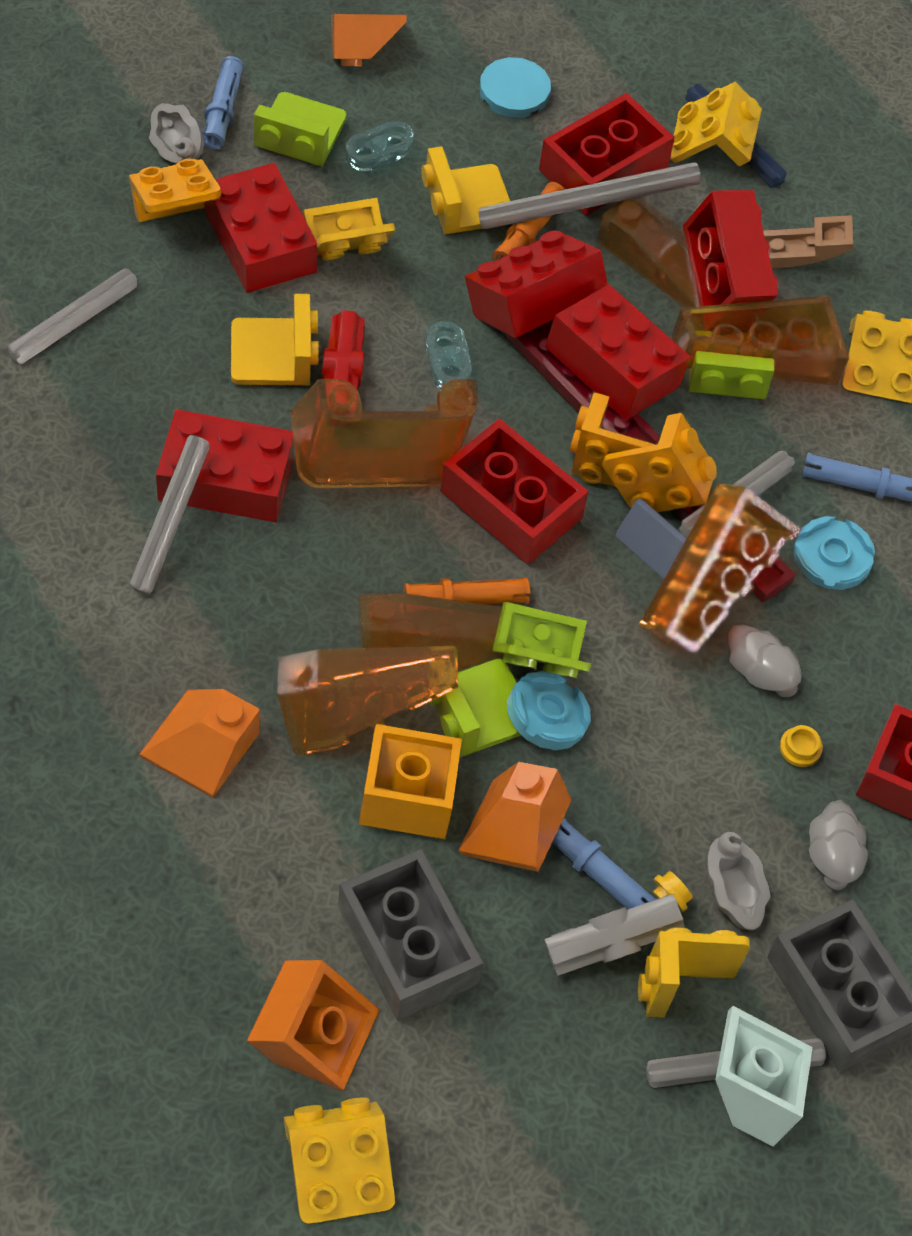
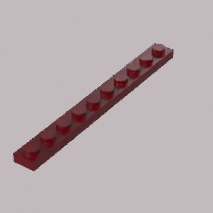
(532, 346)

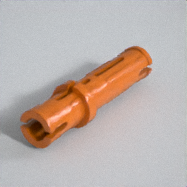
(525, 232)
(480, 592)

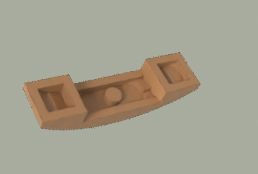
(810, 245)

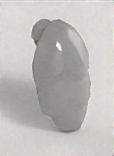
(176, 133)
(764, 660)
(838, 845)
(737, 881)

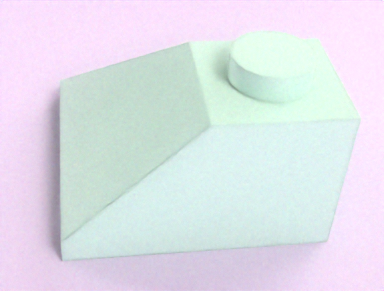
(762, 1076)

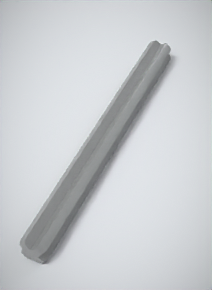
(590, 195)

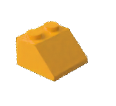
(410, 781)

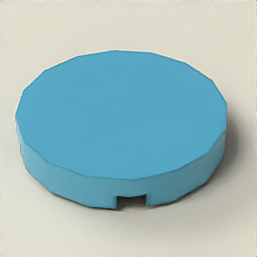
(515, 87)
(842, 561)
(548, 710)

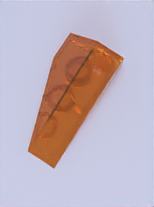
(429, 621)
(344, 691)

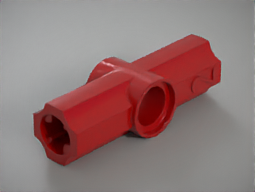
(344, 353)

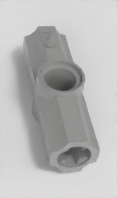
(613, 934)

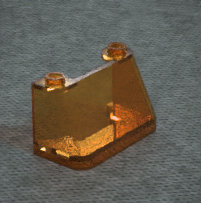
(373, 449)

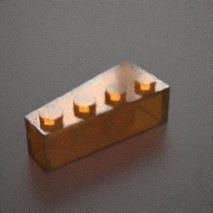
(794, 332)
(716, 566)

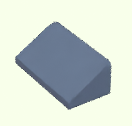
(651, 537)

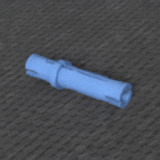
(220, 113)
(859, 477)
(599, 867)

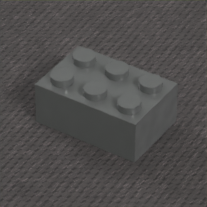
(409, 934)
(844, 984)

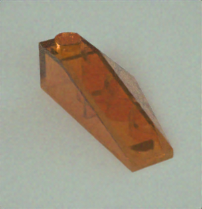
(651, 247)

